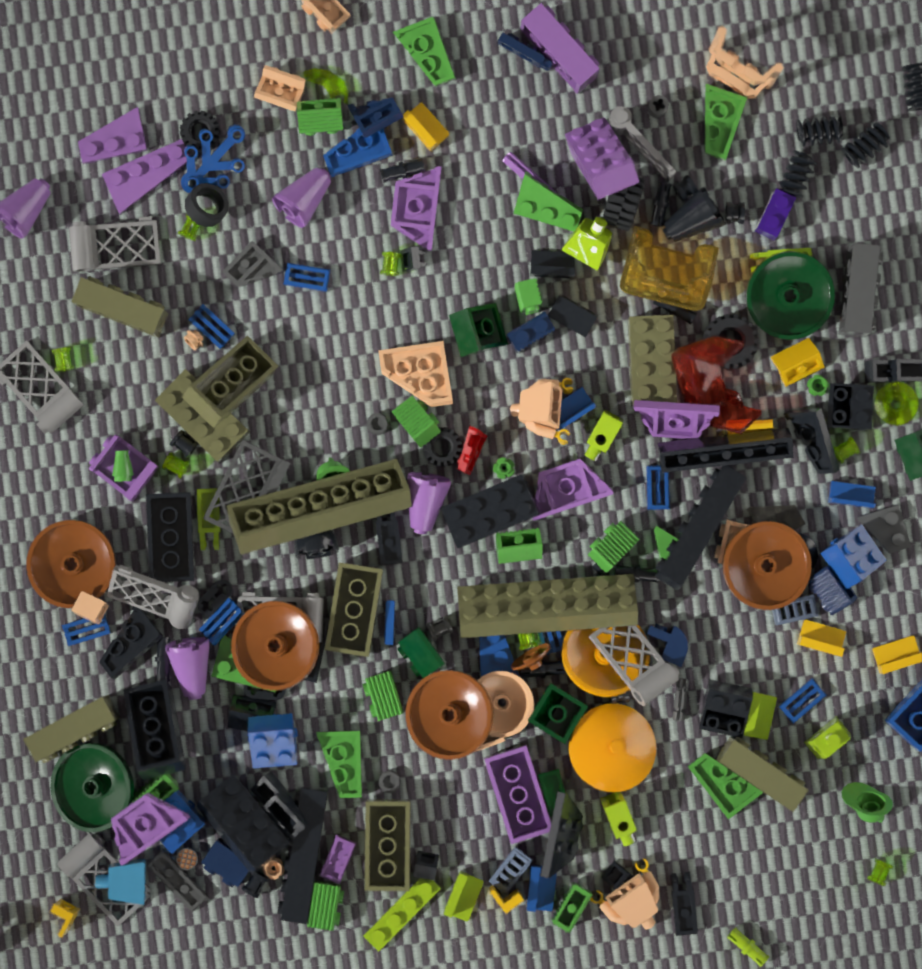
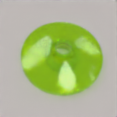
(907, 402)

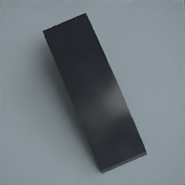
(893, 371)
(279, 805)

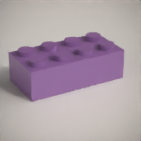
(560, 48)
(601, 158)
(518, 794)

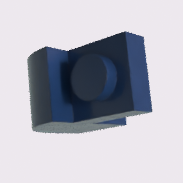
(675, 646)

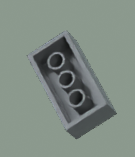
(859, 290)

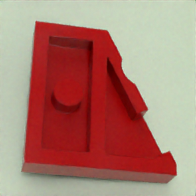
(471, 450)

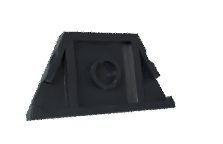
(563, 835)

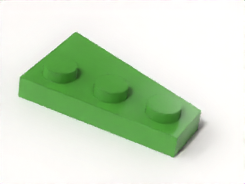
(427, 49)
(721, 119)
(544, 205)
(225, 667)
(343, 757)
(723, 785)

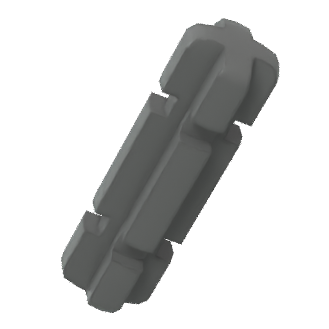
(680, 699)

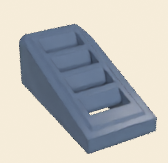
(814, 613)
(522, 856)

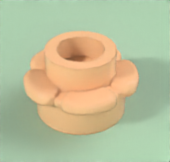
(194, 339)
(274, 874)

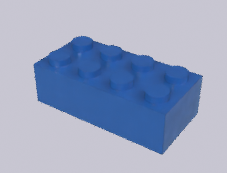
(907, 718)

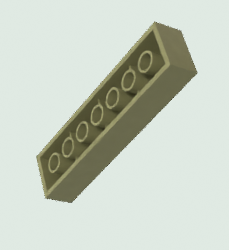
(319, 506)
(547, 605)

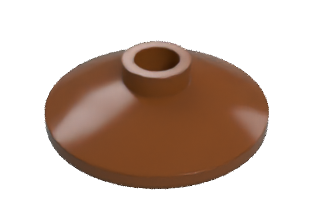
(531, 658)

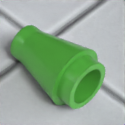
(122, 466)

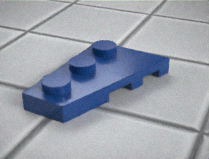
(357, 152)
(495, 655)

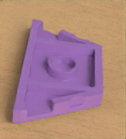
(416, 206)
(675, 419)
(568, 488)
(144, 824)

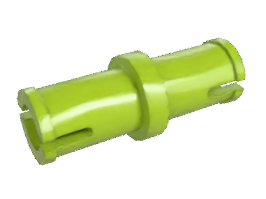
(748, 947)

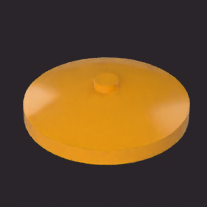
(590, 668)
(612, 748)

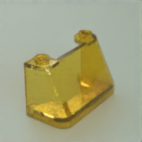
(667, 273)

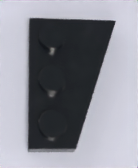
(814, 433)
(134, 639)

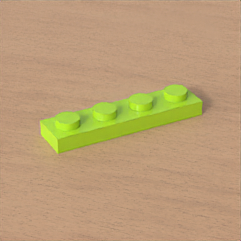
(401, 912)

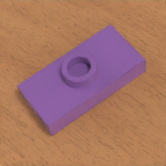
(337, 859)

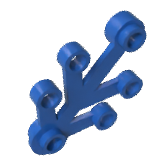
(210, 161)

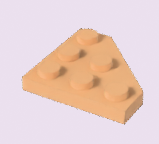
(420, 371)

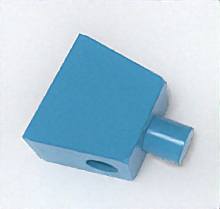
(125, 882)

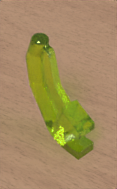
(331, 82)

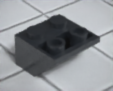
(850, 406)
(725, 708)

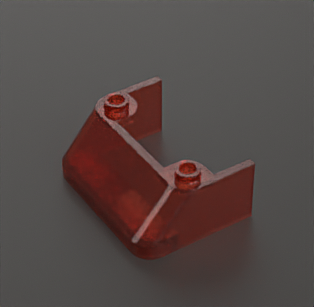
(702, 381)

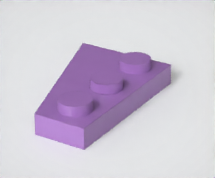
(115, 139)

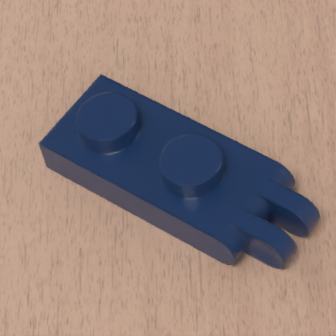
(527, 52)

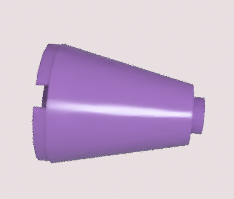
(303, 196)
(23, 207)
(427, 498)
(190, 665)

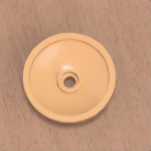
(519, 702)

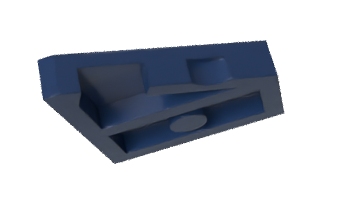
(375, 115)

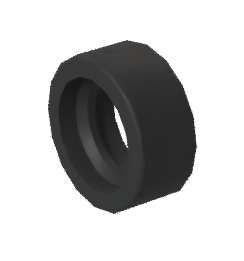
(214, 194)

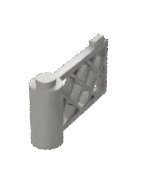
(621, 124)
(84, 245)
(54, 411)
(179, 604)
(311, 605)
(647, 684)
(81, 859)

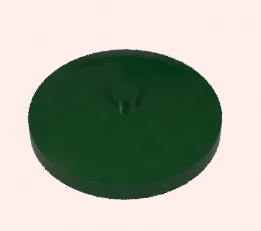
(790, 295)
(91, 786)

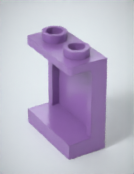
(142, 467)

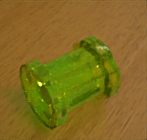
(184, 232)
(390, 263)
(62, 359)
(846, 450)
(175, 465)
(527, 641)
(880, 872)

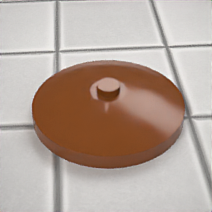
(70, 560)
(767, 565)
(275, 645)
(449, 714)

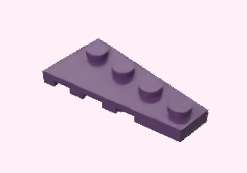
(138, 177)

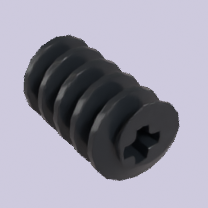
(914, 85)
(819, 131)
(866, 144)
(797, 174)

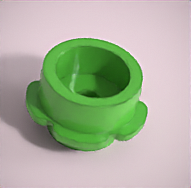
(817, 379)
(502, 474)

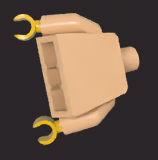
(541, 407)
(633, 901)

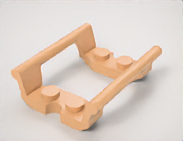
(747, 73)

